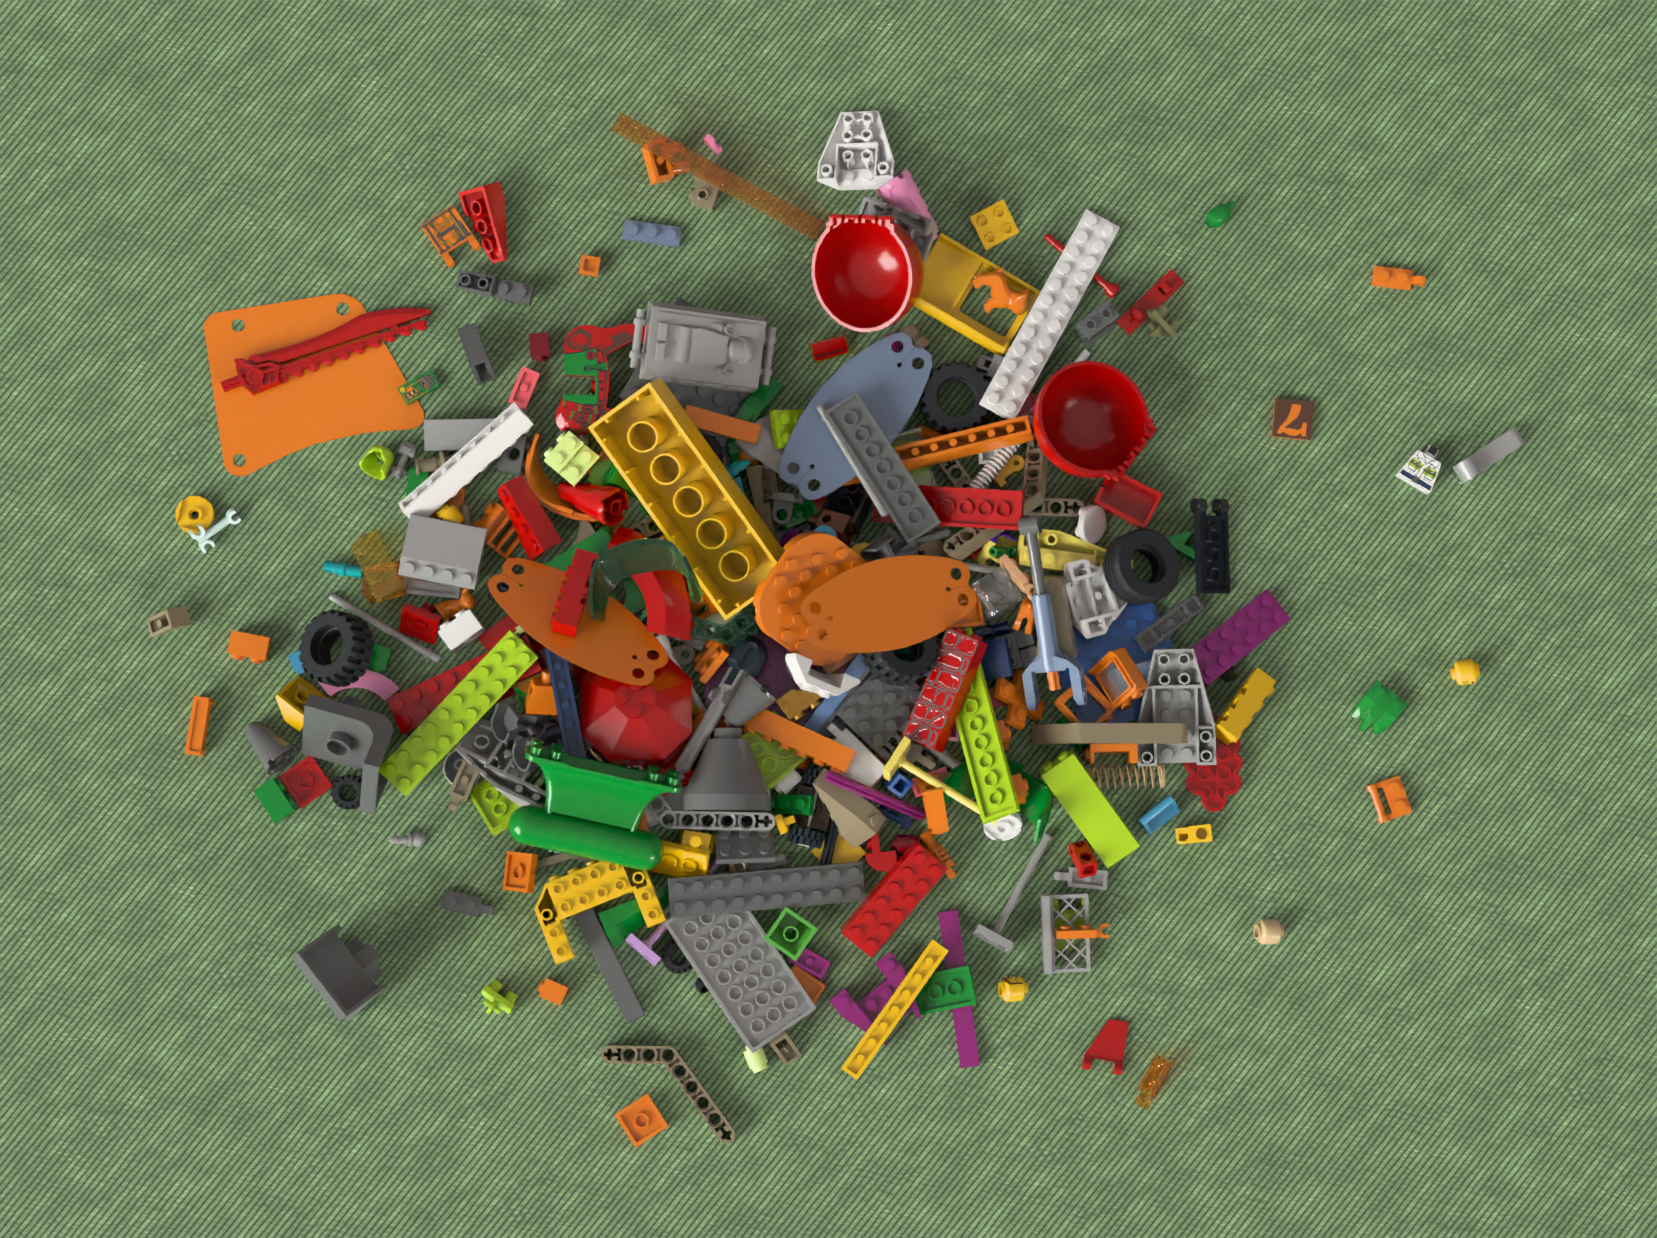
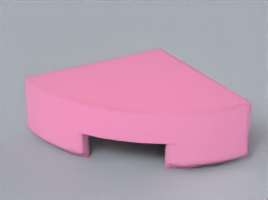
(710, 142)

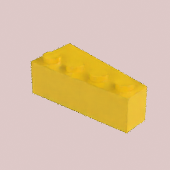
(1243, 706)

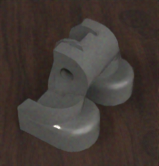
(883, 550)
(507, 724)

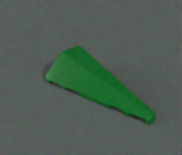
(627, 918)

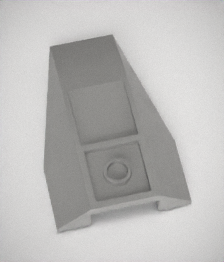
(1177, 696)

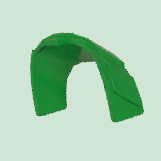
(1037, 805)

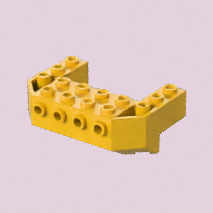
(587, 889)

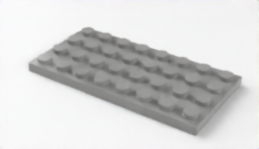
(742, 973)

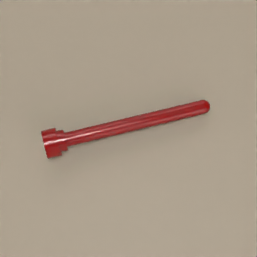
(1110, 288)

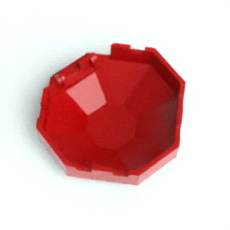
(637, 722)

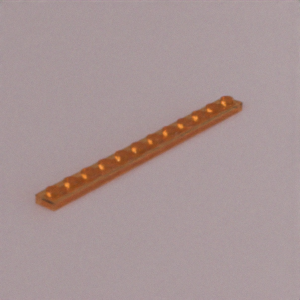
(717, 176)

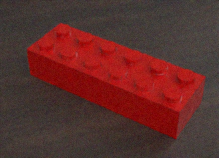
(893, 898)

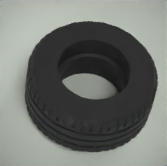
(1163, 562)

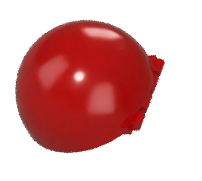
(866, 271)
(1091, 420)

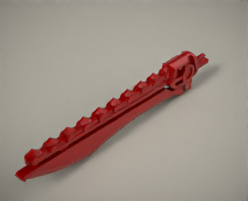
(268, 375)

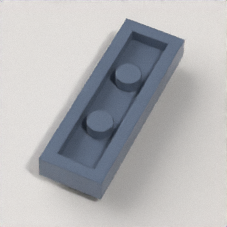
(652, 233)

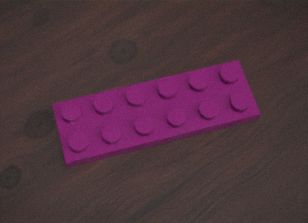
(1239, 636)

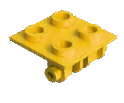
(994, 224)

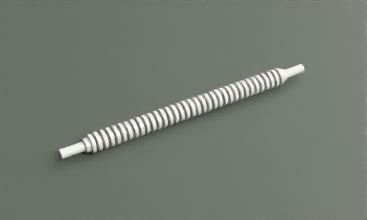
(1004, 454)

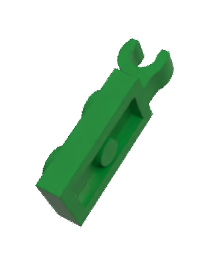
(793, 804)

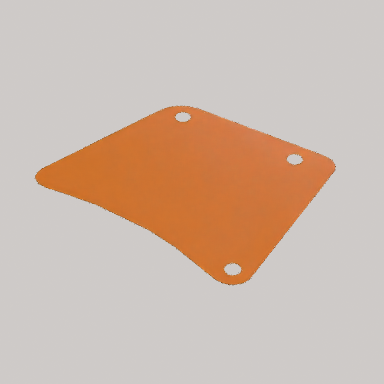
(308, 410)

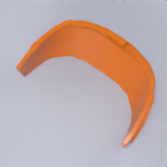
(546, 490)

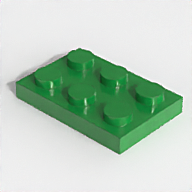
(947, 991)

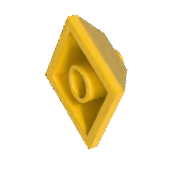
(292, 701)

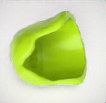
(372, 467)

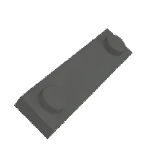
(1169, 623)

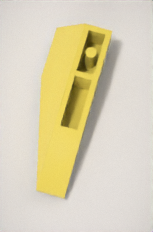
(1058, 549)

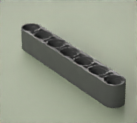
(609, 965)

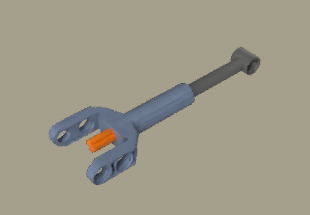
(1050, 657)

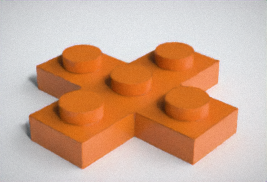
(1014, 697)

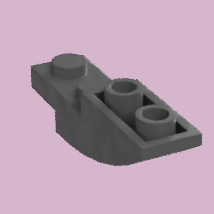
(495, 288)

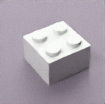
(461, 630)

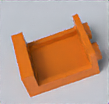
(1130, 750)

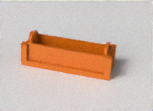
(198, 726)

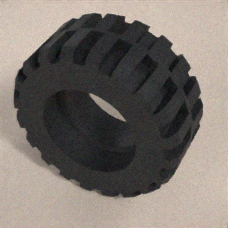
(937, 379)
(317, 646)
(899, 672)

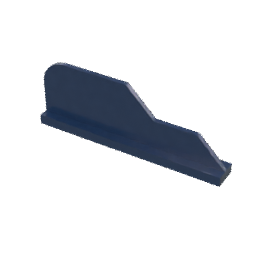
(565, 704)

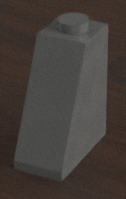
(476, 353)

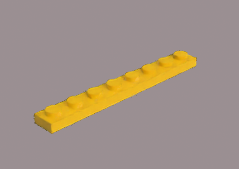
(894, 1009)

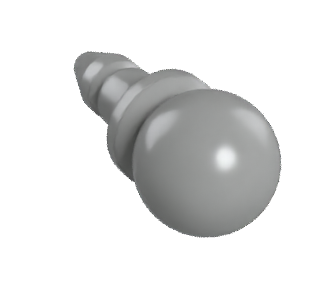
(416, 839)

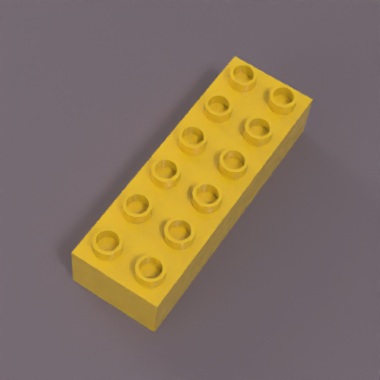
(689, 495)

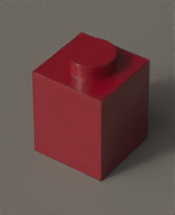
(540, 347)

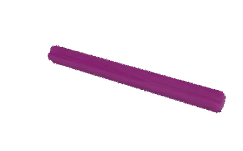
(875, 795)

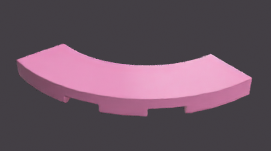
(371, 681)

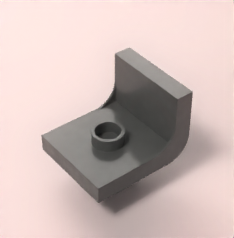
(350, 737)
(341, 972)

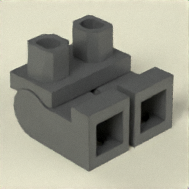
(1020, 640)

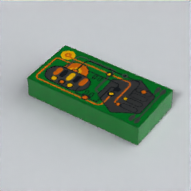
(419, 387)

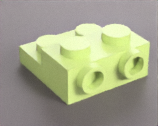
(570, 458)

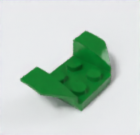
(606, 473)

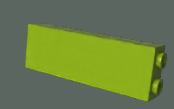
(1089, 808)

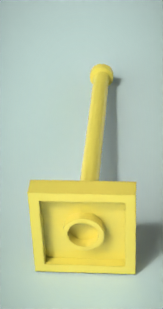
(899, 760)

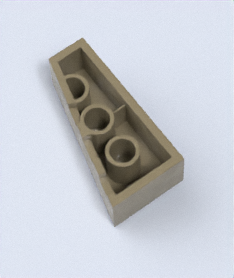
(1063, 618)

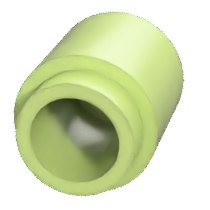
(756, 1061)

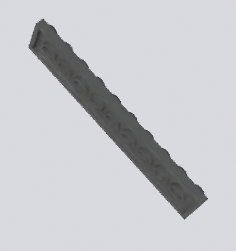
(766, 889)

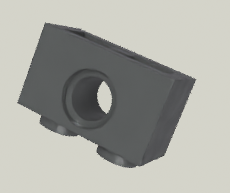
(517, 466)

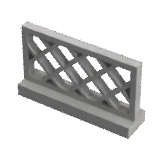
(1048, 938)

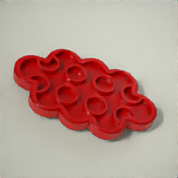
(1217, 780)

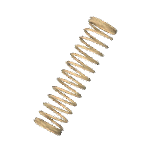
(1161, 771)

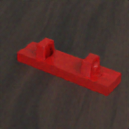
(1150, 300)

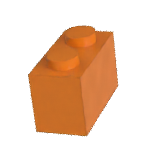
(249, 646)

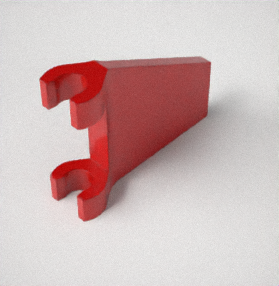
(1108, 1046)

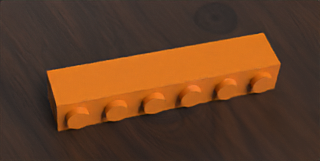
(801, 740)

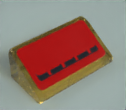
(829, 348)

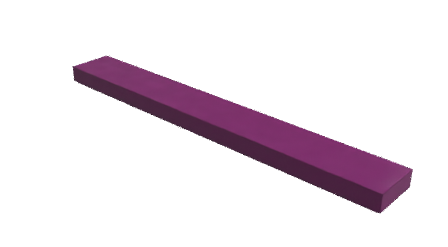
(962, 1016)

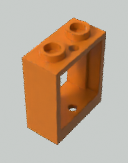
(1095, 693)

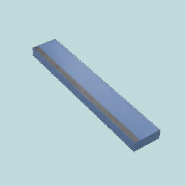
(825, 711)

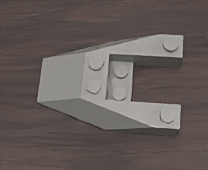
(497, 765)

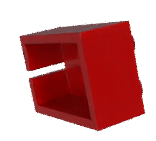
(1128, 500)

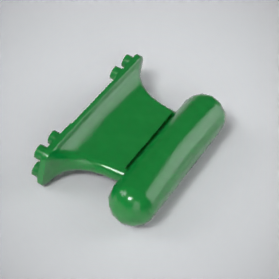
(593, 808)

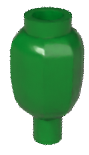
(1219, 214)

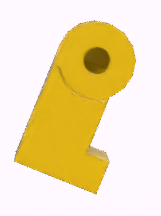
(1013, 466)
(1194, 834)

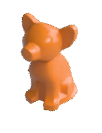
(449, 608)

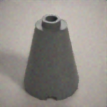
(747, 702)
(270, 747)

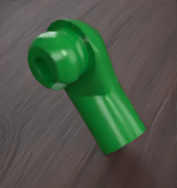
(1001, 550)

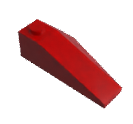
(488, 214)

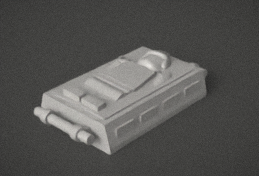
(702, 347)

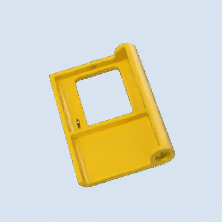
(947, 284)

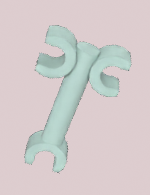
(203, 536)

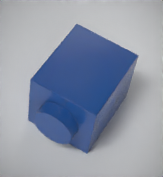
(899, 783)

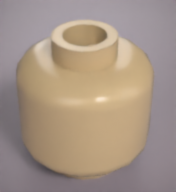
(1268, 931)

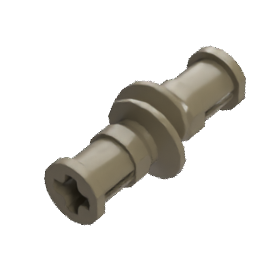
(431, 463)

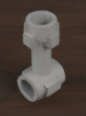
(406, 450)

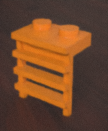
(494, 520)

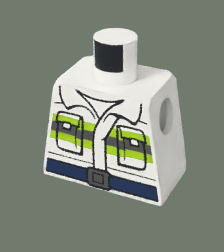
(1421, 469)

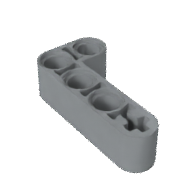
(1488, 455)

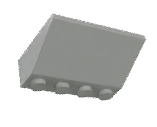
(443, 551)

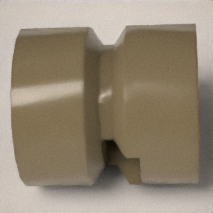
(914, 333)

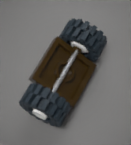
(819, 820)

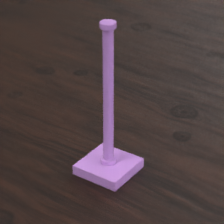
(644, 947)

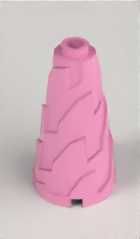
(904, 194)

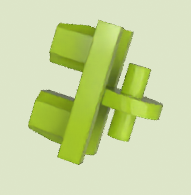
(491, 993)

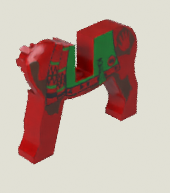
(586, 357)

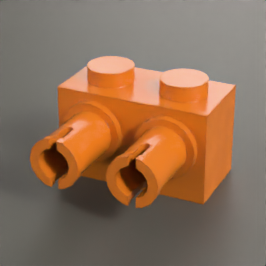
(660, 169)

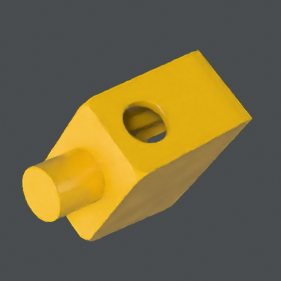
(698, 840)

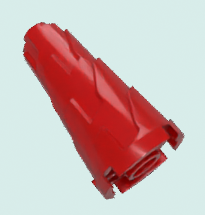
(597, 501)

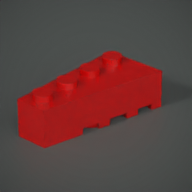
(528, 518)
(574, 594)

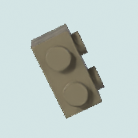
(704, 195)

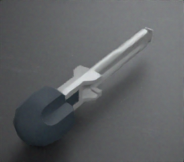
(743, 659)

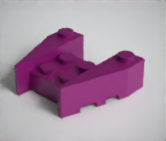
(867, 1009)

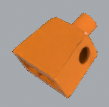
(540, 696)

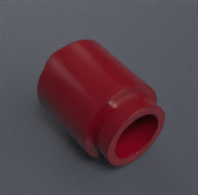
(903, 842)

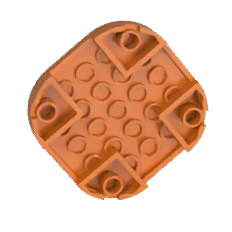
(803, 567)

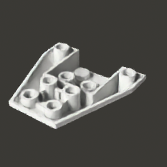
(856, 153)

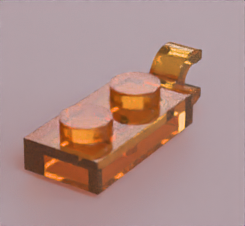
(1153, 1081)

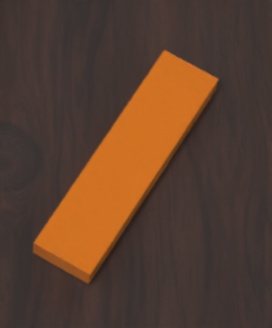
(724, 425)

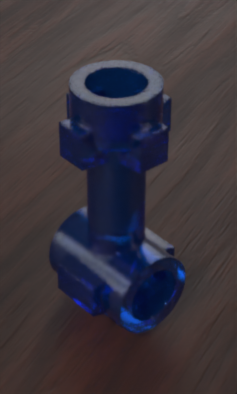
(904, 821)

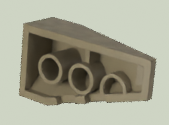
(853, 815)

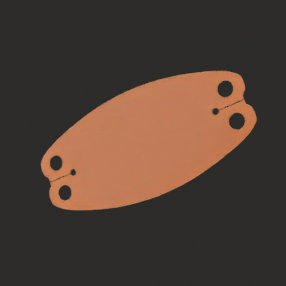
(888, 604)
(597, 646)

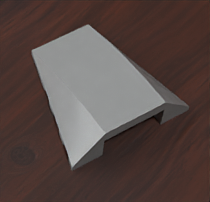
(919, 227)

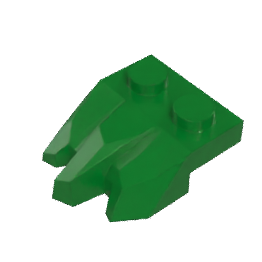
(1378, 708)

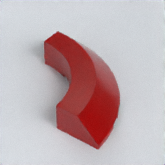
(663, 594)

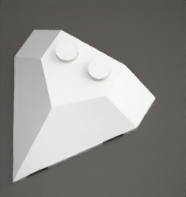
(1090, 598)
(813, 681)

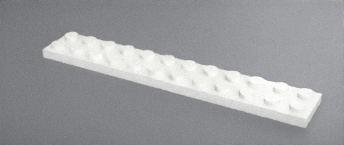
(1049, 315)

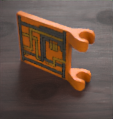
(448, 232)

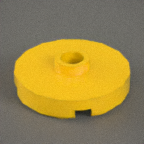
(185, 512)

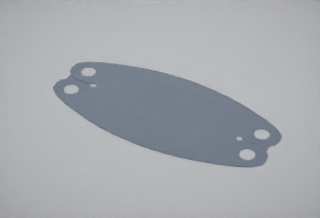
(886, 391)

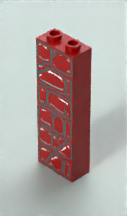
(945, 689)

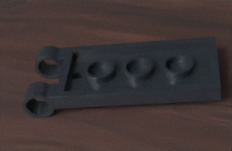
(1211, 546)

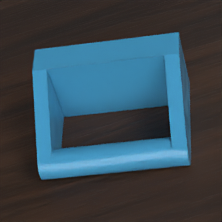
(1158, 815)

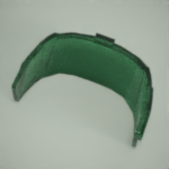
(633, 559)

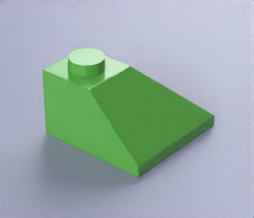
(790, 933)

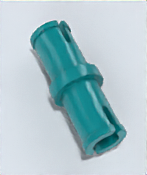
(343, 569)

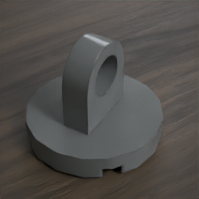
(783, 501)

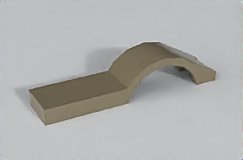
(559, 858)

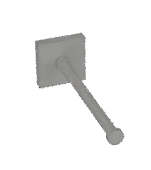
(994, 936)

